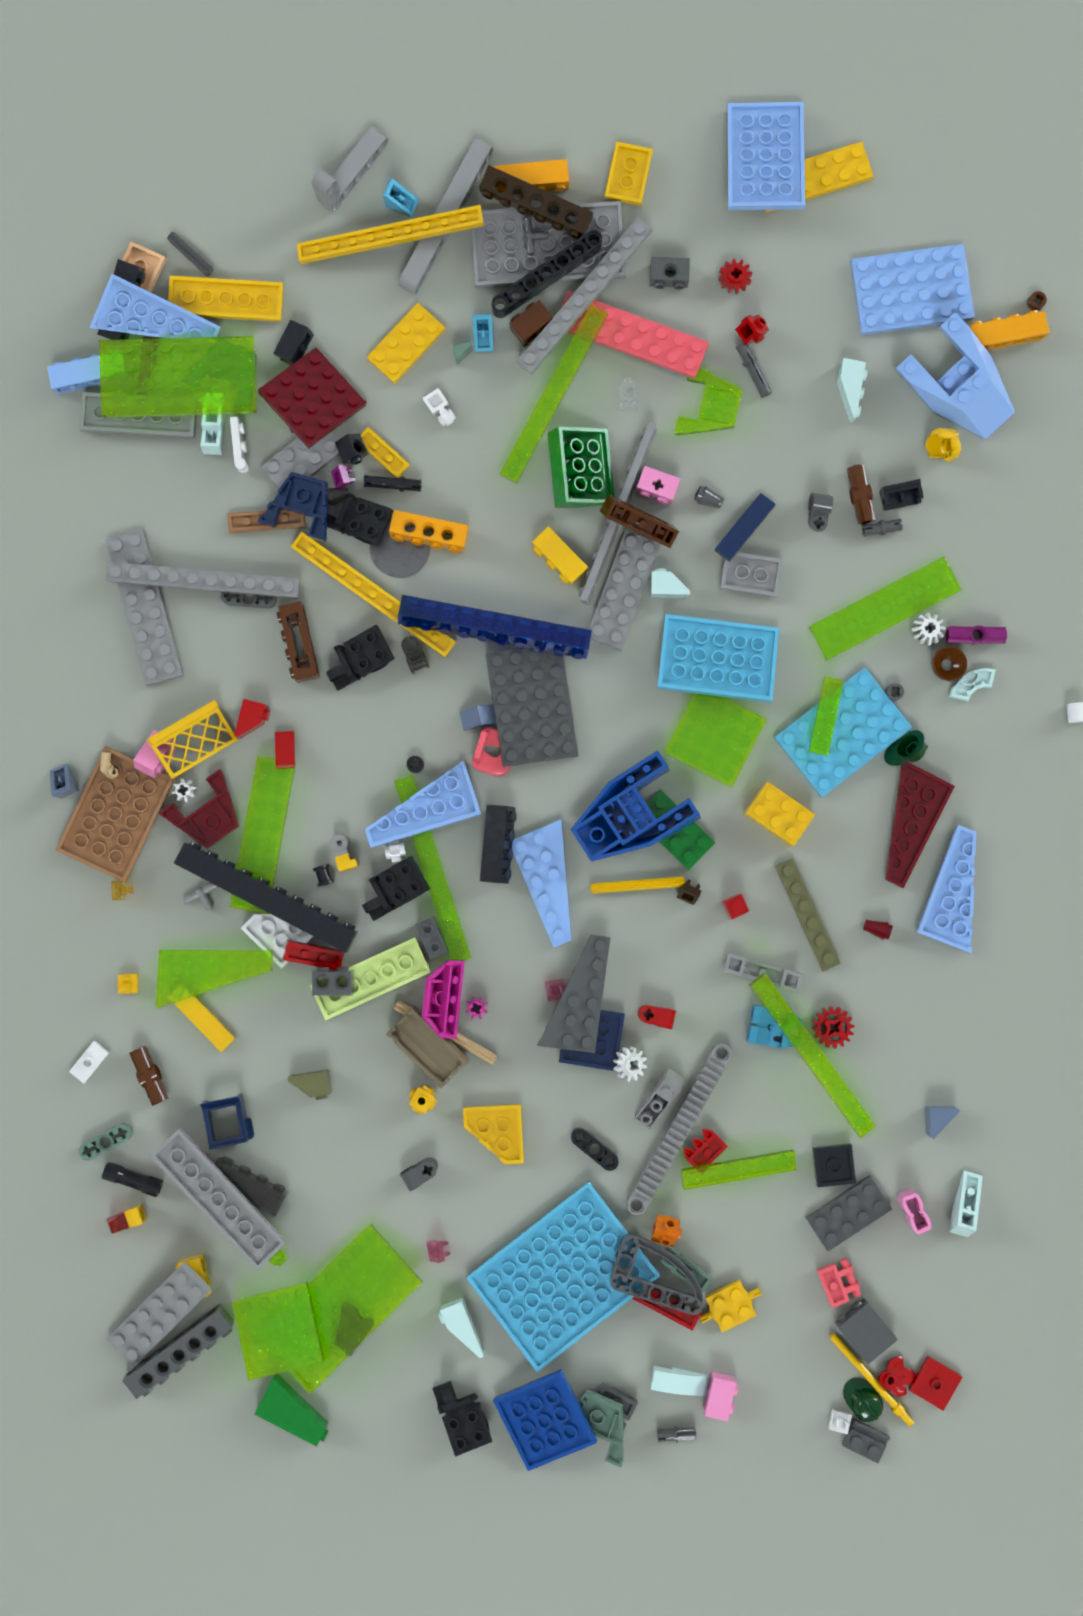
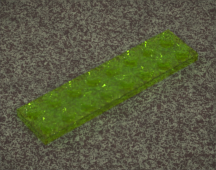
(885, 608)
(264, 824)

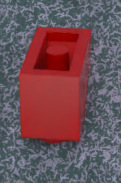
(251, 717)

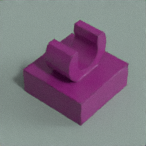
(341, 477)

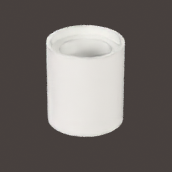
(1075, 712)

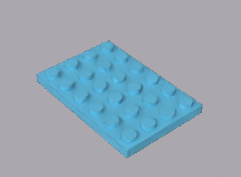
(718, 658)
(862, 729)

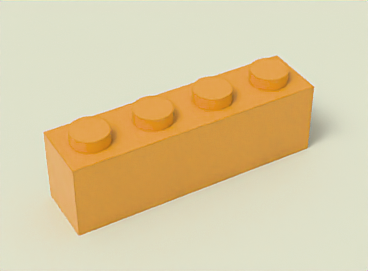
(547, 175)
(1011, 330)

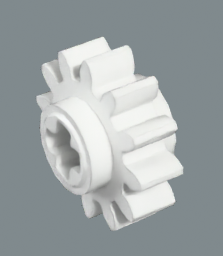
(629, 1063)

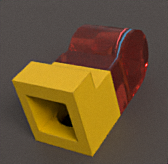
(126, 1219)

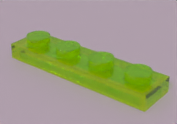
(825, 716)

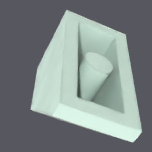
(666, 585)

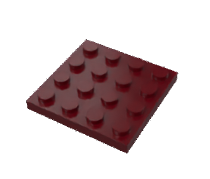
(312, 397)

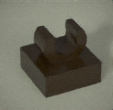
(689, 893)

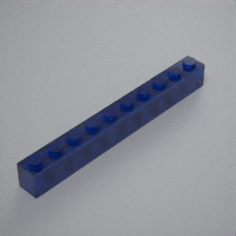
(494, 627)

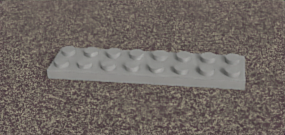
(146, 613)
(218, 1199)

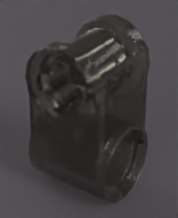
(414, 656)

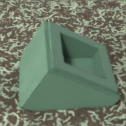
(462, 350)

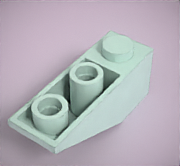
(850, 385)

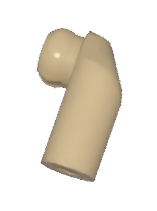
(106, 767)

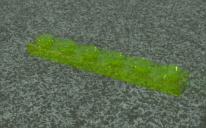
(738, 1169)

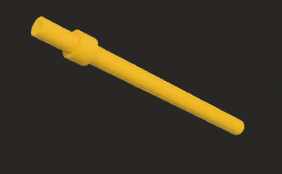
(896, 1407)

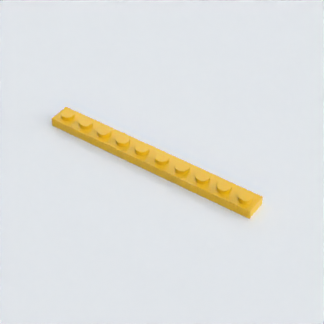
(390, 234)
(366, 590)

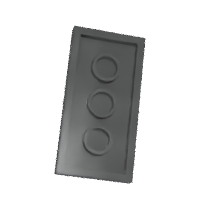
(848, 1213)

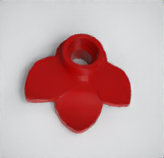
(899, 1377)

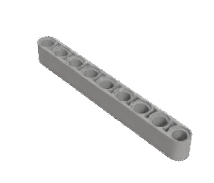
(454, 199)

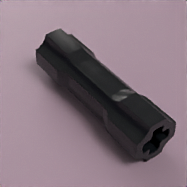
(145, 1184)

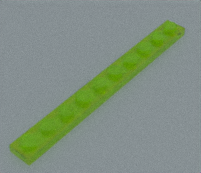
(554, 394)
(437, 882)
(812, 1055)

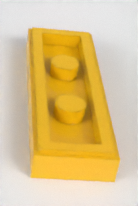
(384, 453)

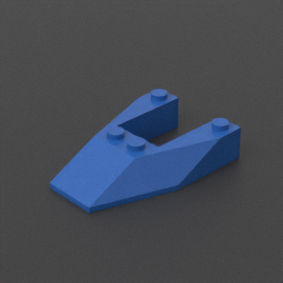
(621, 819)

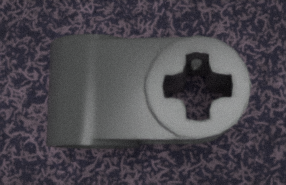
(417, 1175)

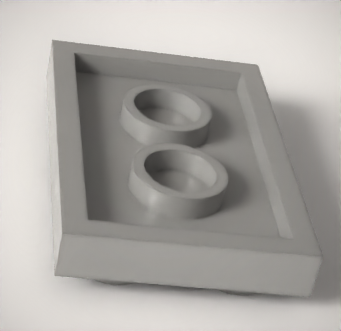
(752, 574)

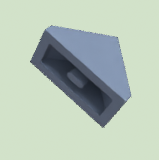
(477, 717)
(62, 782)
(938, 1118)

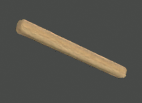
(461, 1041)

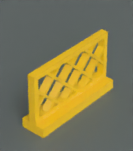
(181, 726)

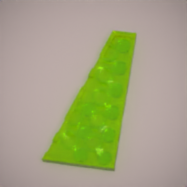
(199, 971)

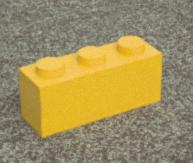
(559, 556)

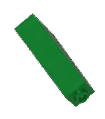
(291, 1412)

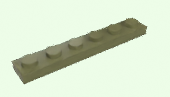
(807, 914)

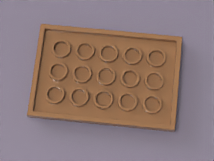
(115, 817)

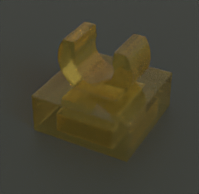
(120, 890)

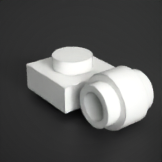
(436, 404)

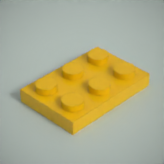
(628, 173)

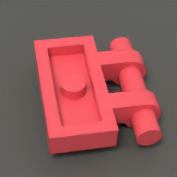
(833, 1285)

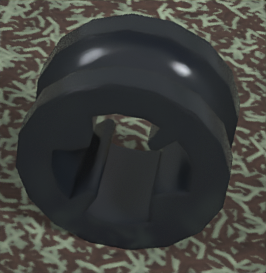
(418, 769)

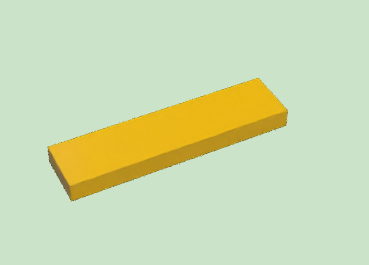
(206, 1022)

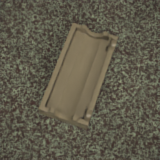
(433, 1055)

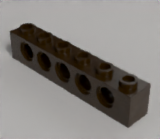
(495, 177)

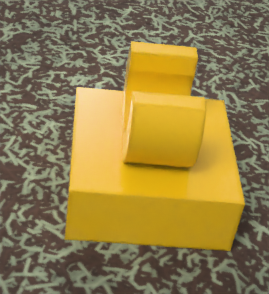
(128, 983)

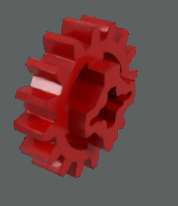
(827, 1032)

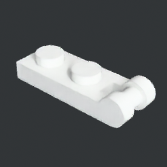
(239, 445)

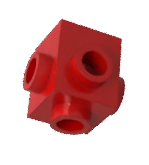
(752, 329)

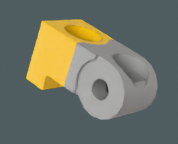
(340, 848)

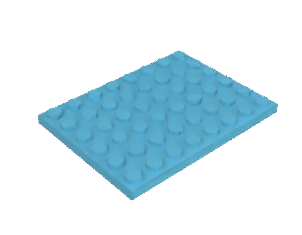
(556, 1276)

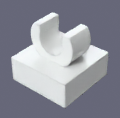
(839, 1421)

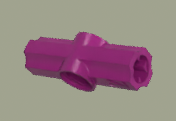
(964, 635)

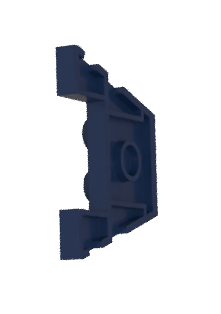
(302, 496)

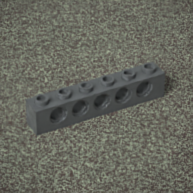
(135, 1378)

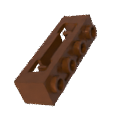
(639, 521)
(291, 611)

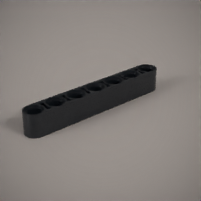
(551, 265)

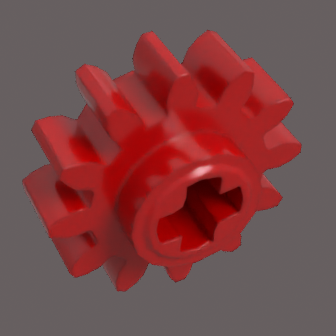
(739, 270)

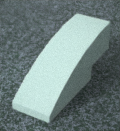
(212, 433)
(679, 1381)

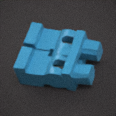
(762, 1033)

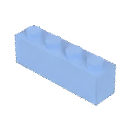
(75, 374)

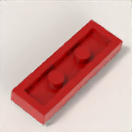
(312, 955)

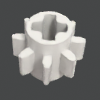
(189, 793)
(395, 851)

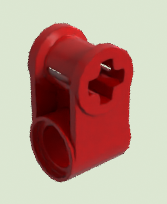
(660, 1016)

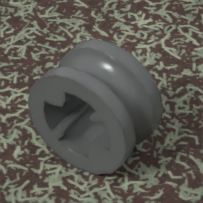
(900, 692)

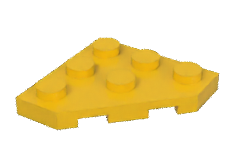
(497, 1129)

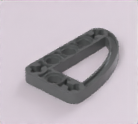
(666, 1292)

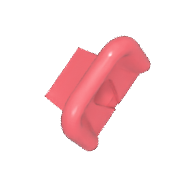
(485, 762)

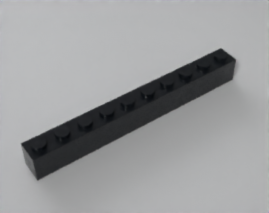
(266, 897)

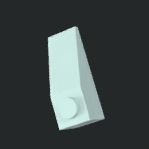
(966, 1205)
(460, 1324)

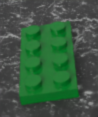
(686, 844)

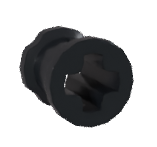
(323, 875)

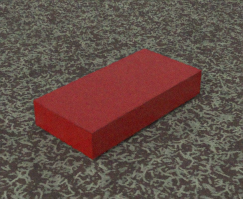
(285, 750)

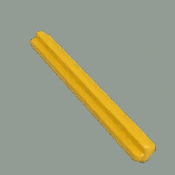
(632, 885)

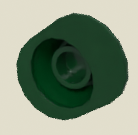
(907, 748)
(863, 1399)

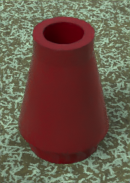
(878, 928)

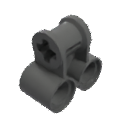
(819, 506)

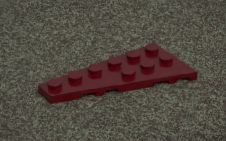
(917, 810)

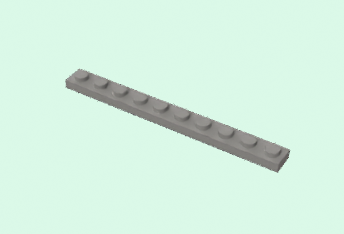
(584, 296)
(627, 488)
(202, 580)

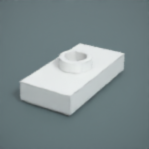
(89, 1062)

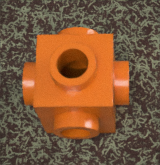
(666, 1230)

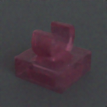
(554, 989)
(435, 1251)

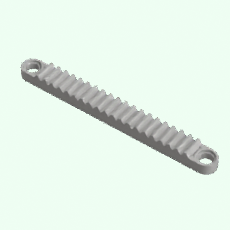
(679, 1129)

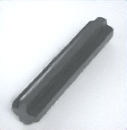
(190, 254)

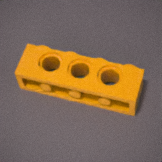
(402, 520)

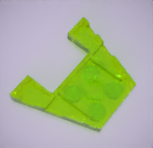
(718, 406)

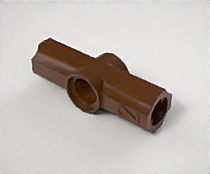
(861, 494)
(148, 1075)

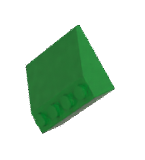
(580, 466)

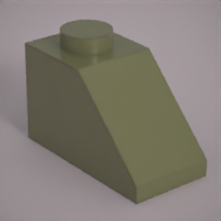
(313, 1083)

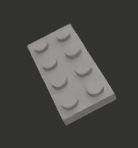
(300, 459)

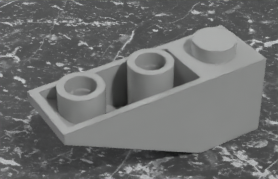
(660, 1098)

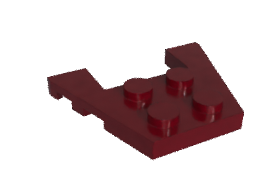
(210, 821)

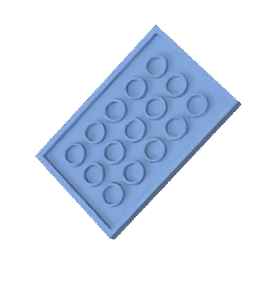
(766, 156)
(911, 288)

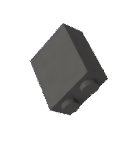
(865, 1330)

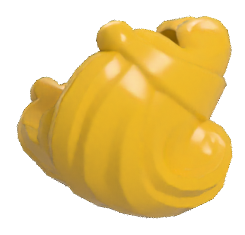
(943, 444)

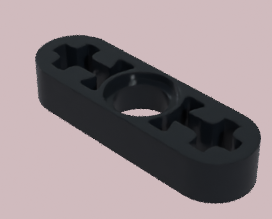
(608, 1154)

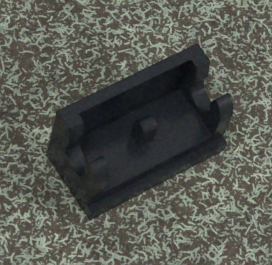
(293, 342)
(901, 494)

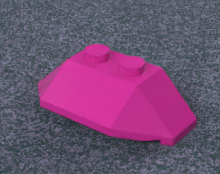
(443, 998)

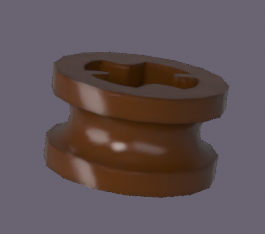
(1040, 295)

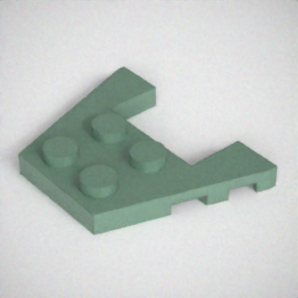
(606, 1422)

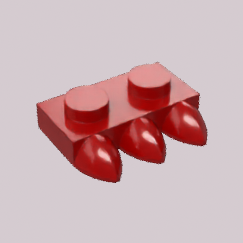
(706, 1150)

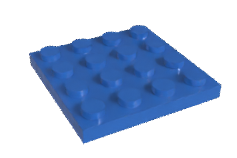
(545, 1420)

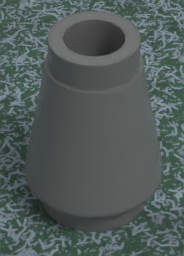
(708, 497)

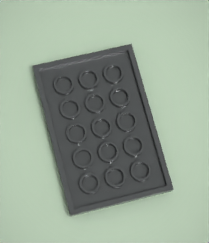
(531, 706)

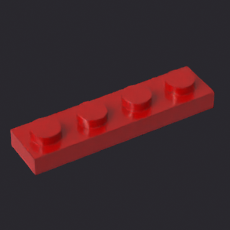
(684, 1319)

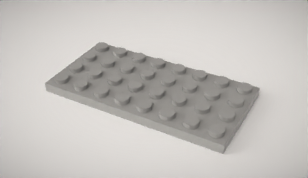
(502, 251)

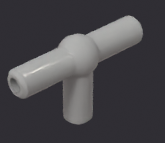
(201, 893)

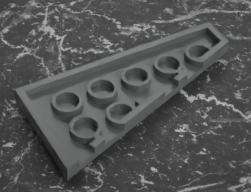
(579, 1007)

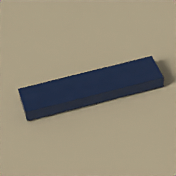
(745, 527)

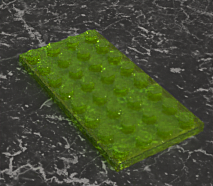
(177, 376)
(355, 1299)

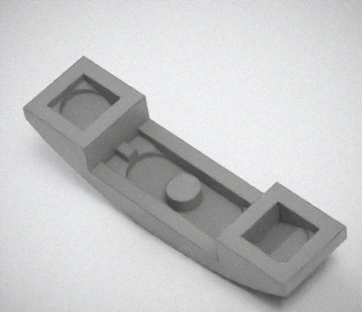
(753, 969)

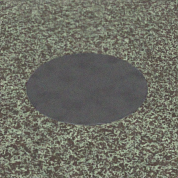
(399, 558)

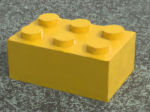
(779, 814)

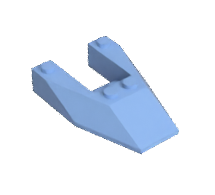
(969, 391)

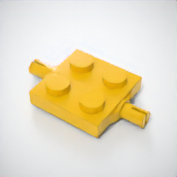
(730, 1305)

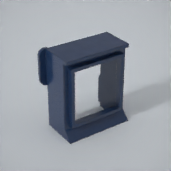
(245, 1123)

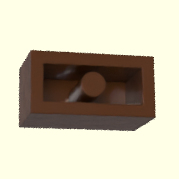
(530, 322)

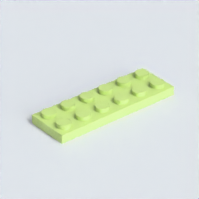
(376, 977)

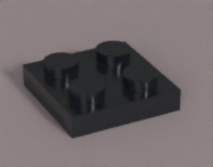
(834, 1165)

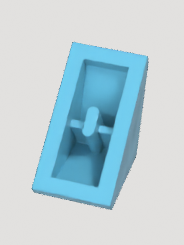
(399, 198)
(483, 332)

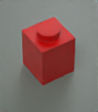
(735, 906)

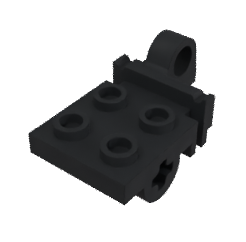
(360, 519)
(360, 656)
(395, 887)
(463, 1420)

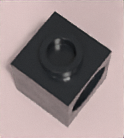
(351, 449)

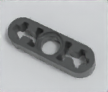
(234, 601)

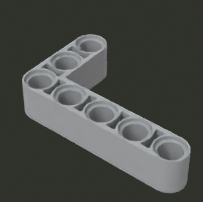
(334, 189)

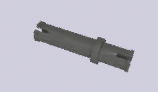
(750, 363)

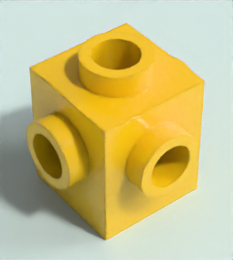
(425, 1092)

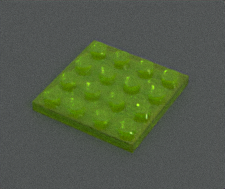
(715, 737)
(278, 1331)

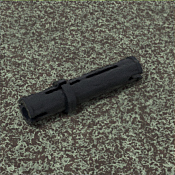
(393, 483)

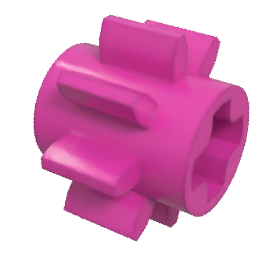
(474, 1012)

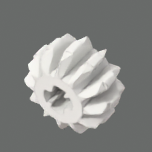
(923, 634)

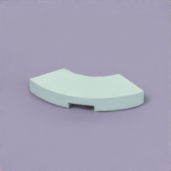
(971, 682)

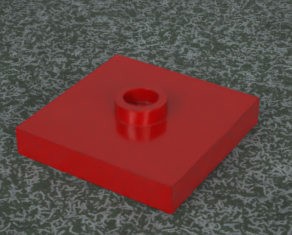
(935, 1383)

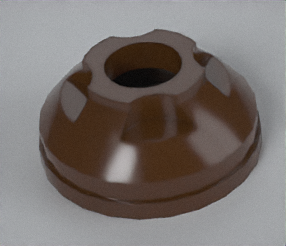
(958, 661)

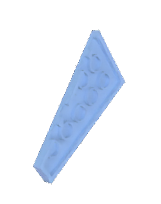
(140, 312)
(434, 806)
(543, 868)
(952, 897)

